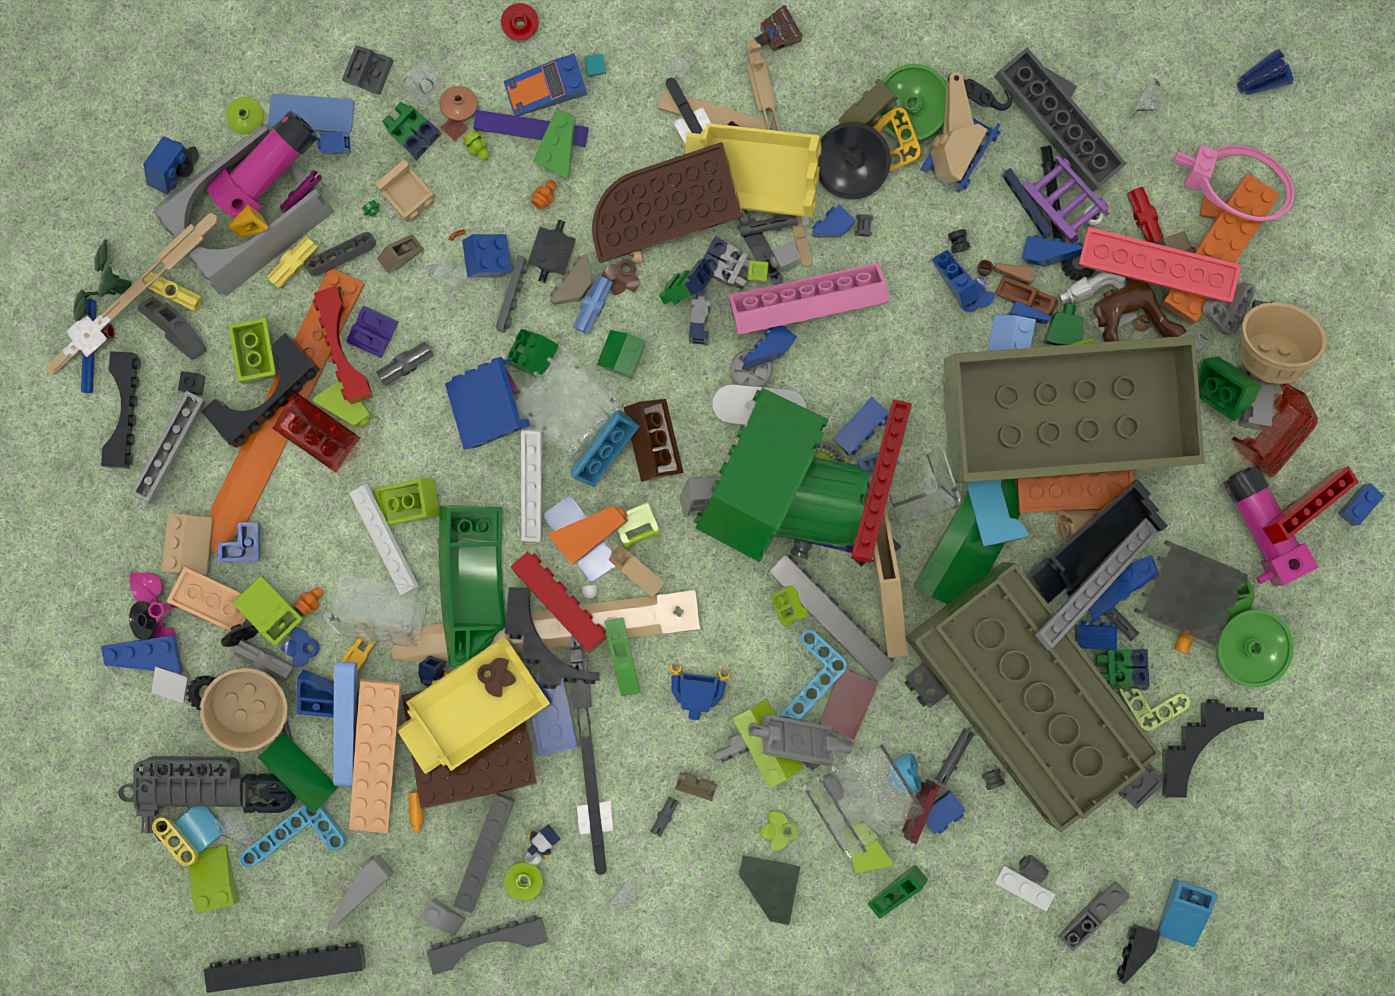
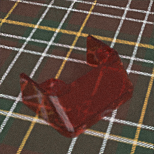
(1288, 431)

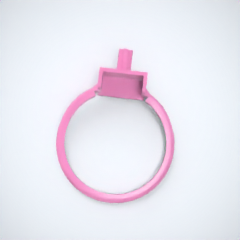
(1202, 167)

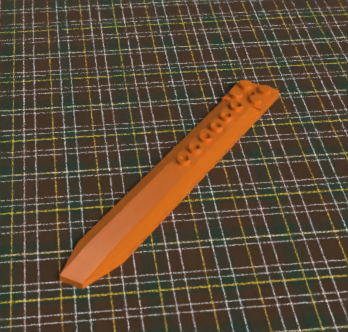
(262, 449)

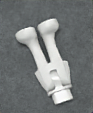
(1086, 288)

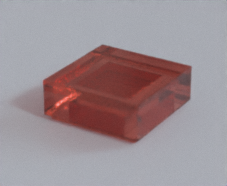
(454, 129)

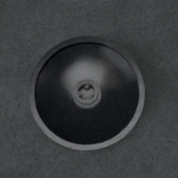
(853, 160)

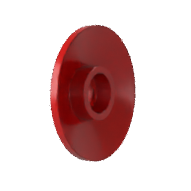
(516, 13)

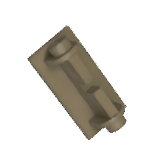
(700, 788)

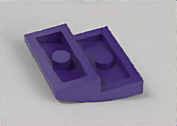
(372, 331)

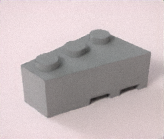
(1259, 413)
(696, 493)

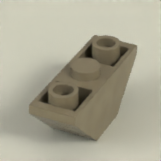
(574, 283)

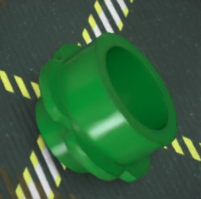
(371, 208)

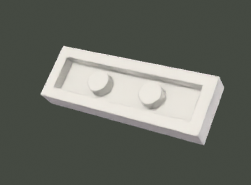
(1024, 888)

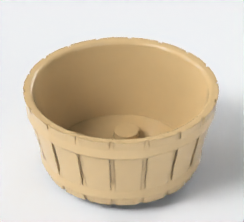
(1280, 342)
(243, 709)

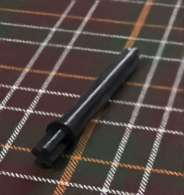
(1048, 165)

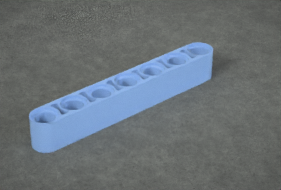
(344, 722)

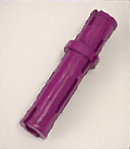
(300, 192)

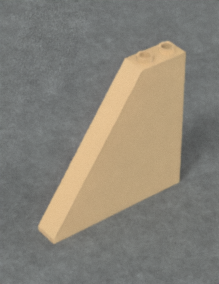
(889, 590)

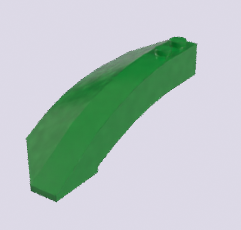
(959, 555)
(470, 578)

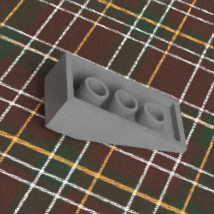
(372, 875)

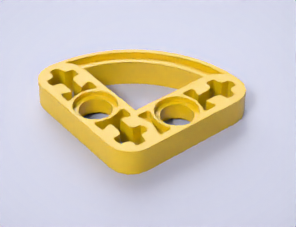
(905, 144)

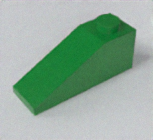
(898, 891)

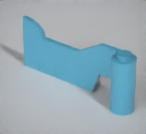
(992, 513)

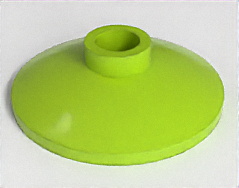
(252, 119)
(519, 889)

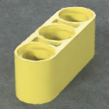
(166, 836)

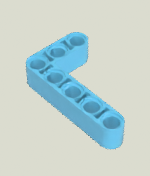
(815, 683)
(291, 830)

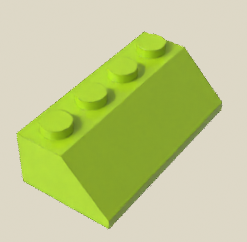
(772, 768)

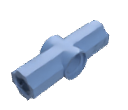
(592, 304)

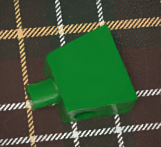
(1064, 327)

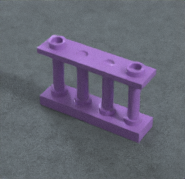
(1058, 216)

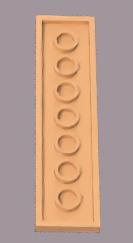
(374, 756)

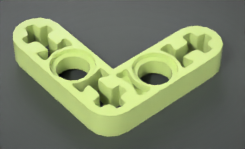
(1146, 712)

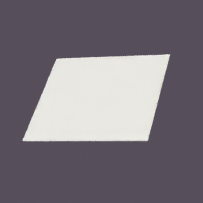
(169, 685)

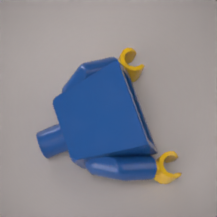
(697, 692)

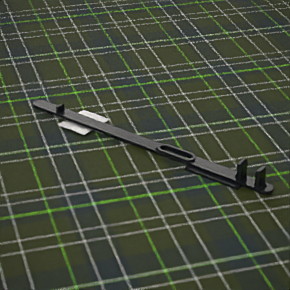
(695, 123)
(593, 816)

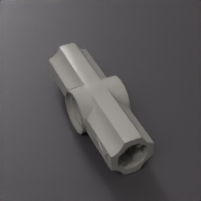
(263, 659)

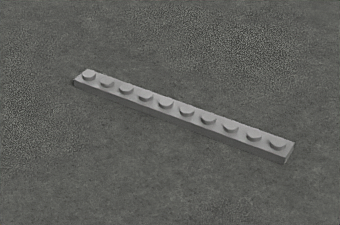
(1096, 584)

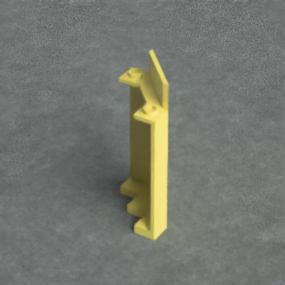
(768, 166)
(461, 718)

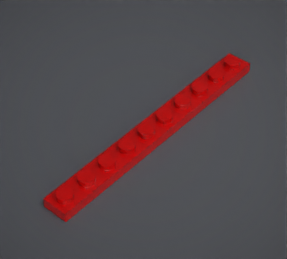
(881, 481)

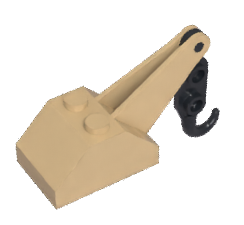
(960, 136)

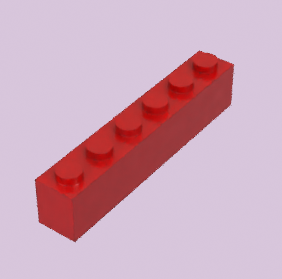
(1310, 505)
(558, 602)

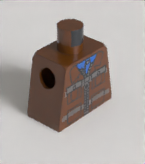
(779, 30)

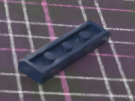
(1027, 203)

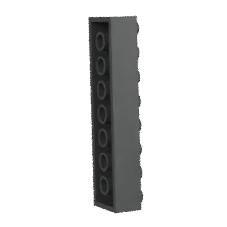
(1060, 119)

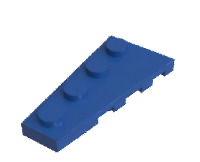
(144, 654)

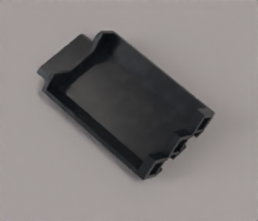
(1094, 541)

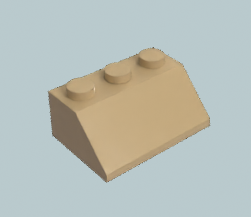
(187, 543)

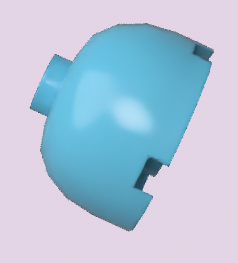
(908, 767)

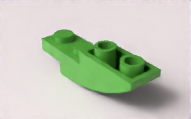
(622, 656)

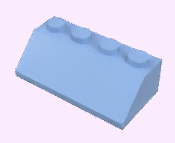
(1011, 332)

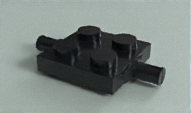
(551, 251)

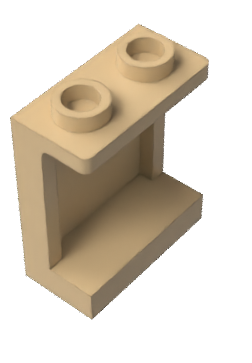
(405, 191)

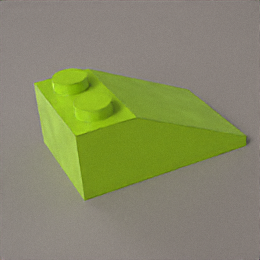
(408, 501)
(212, 880)

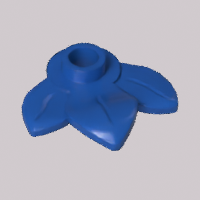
(985, 299)
(298, 647)

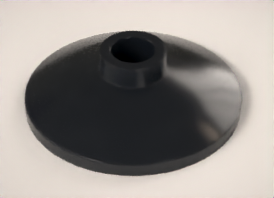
(140, 621)
(238, 633)

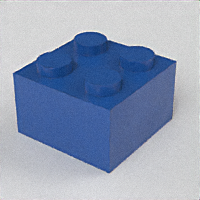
(486, 255)

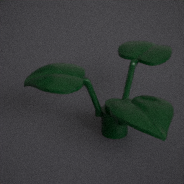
(108, 282)

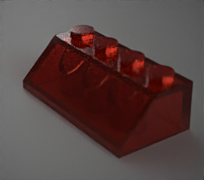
(316, 432)

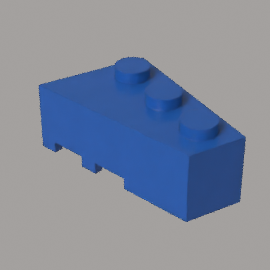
(315, 695)

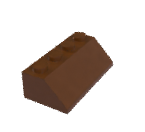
(654, 440)

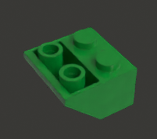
(531, 352)

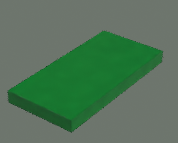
(297, 772)

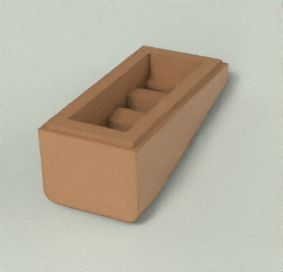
(1019, 273)

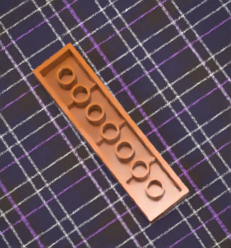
(1225, 240)

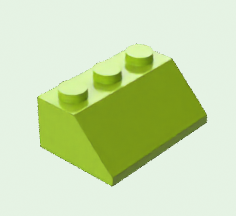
(252, 351)

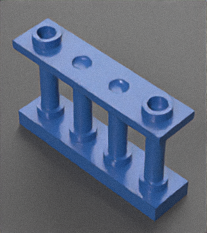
(964, 182)

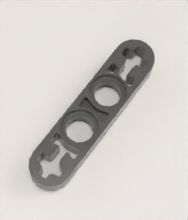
(316, 267)

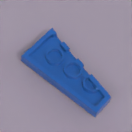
(1132, 578)

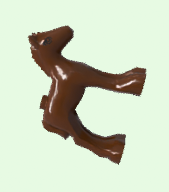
(1128, 299)

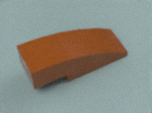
(1017, 291)

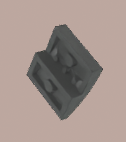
(367, 70)

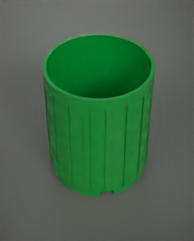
(827, 504)

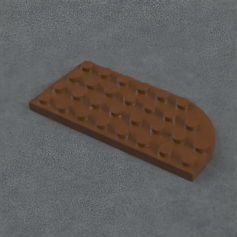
(665, 203)

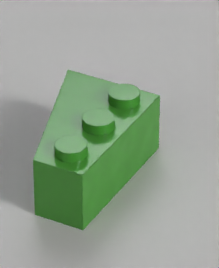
(557, 144)

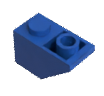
(834, 225)

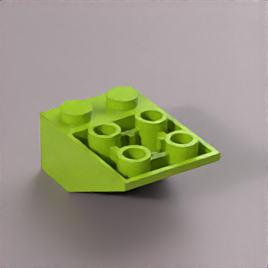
(268, 610)

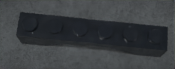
(117, 450)

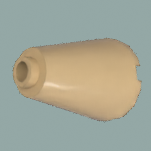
(1069, 521)

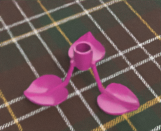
(146, 588)

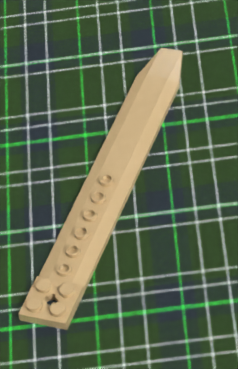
(641, 618)

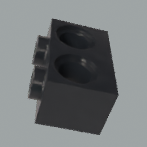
(929, 682)

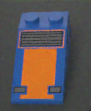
(545, 85)

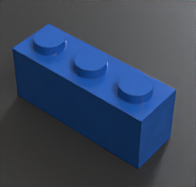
(861, 426)

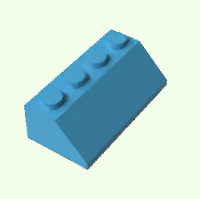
(604, 448)

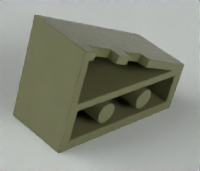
(871, 105)

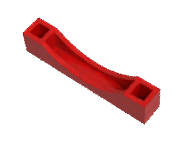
(331, 308)

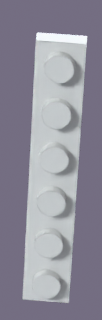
(531, 485)
(382, 536)

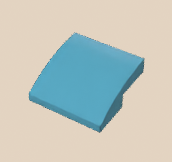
(198, 827)

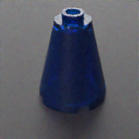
(1266, 75)

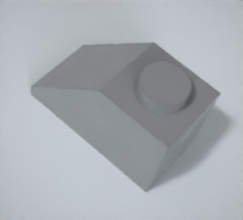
(785, 257)
(442, 917)

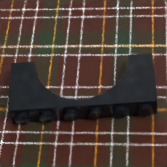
(295, 371)

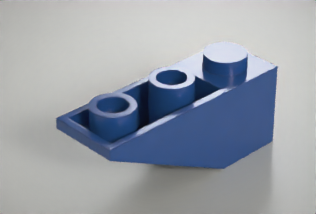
(1047, 252)
(956, 278)
(771, 348)

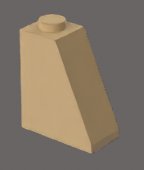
(636, 571)

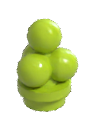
(476, 144)

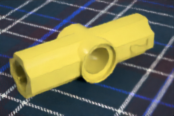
(292, 262)
(182, 296)

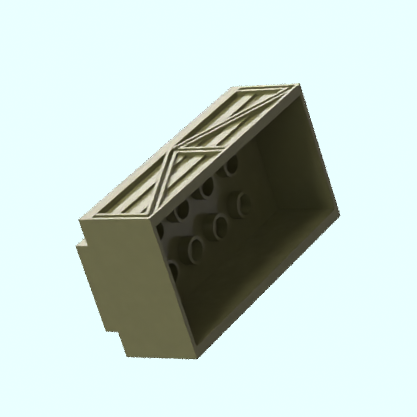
(1073, 409)
(1034, 707)

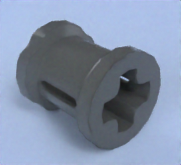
(864, 225)

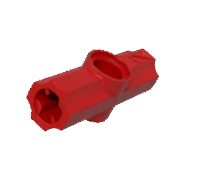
(1145, 215)

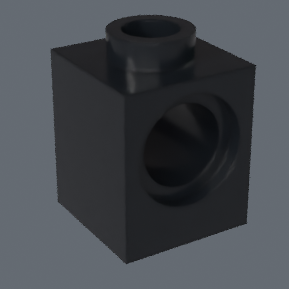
(191, 382)

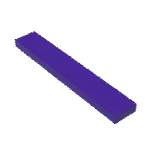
(521, 126)

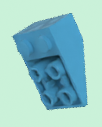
(1186, 912)

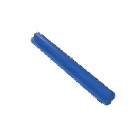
(88, 362)

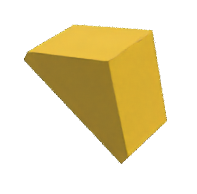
(248, 222)

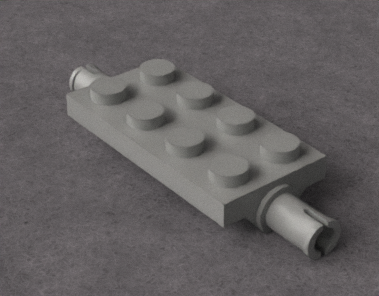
(799, 740)

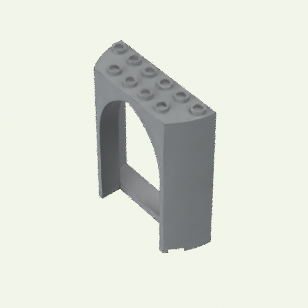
(235, 265)

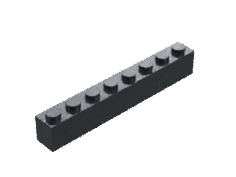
(284, 968)

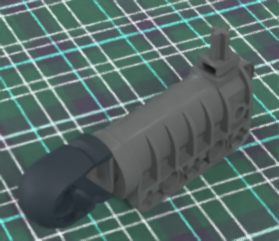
(200, 788)

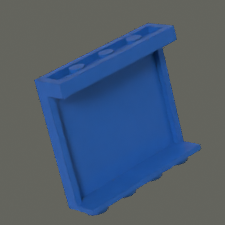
(484, 404)

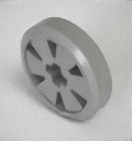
(740, 377)

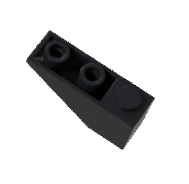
(1140, 948)

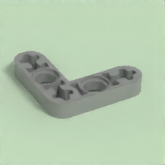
(1230, 317)

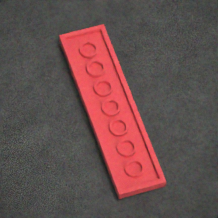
(1159, 265)

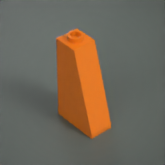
(585, 534)

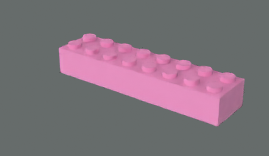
(808, 298)

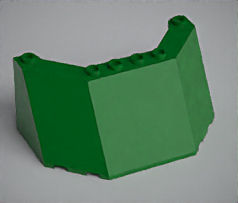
(761, 474)

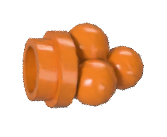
(543, 195)
(308, 601)

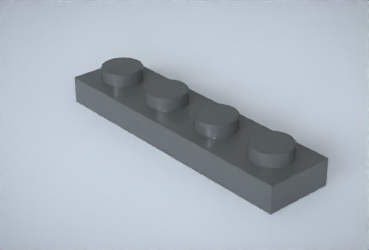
(515, 285)

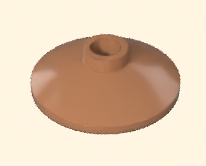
(458, 110)

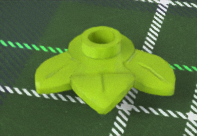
(775, 830)

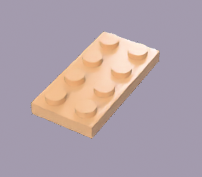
(206, 599)

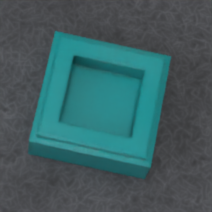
(595, 65)

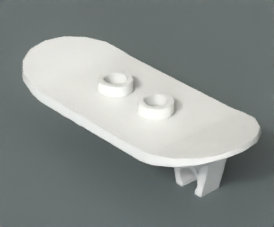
(735, 402)

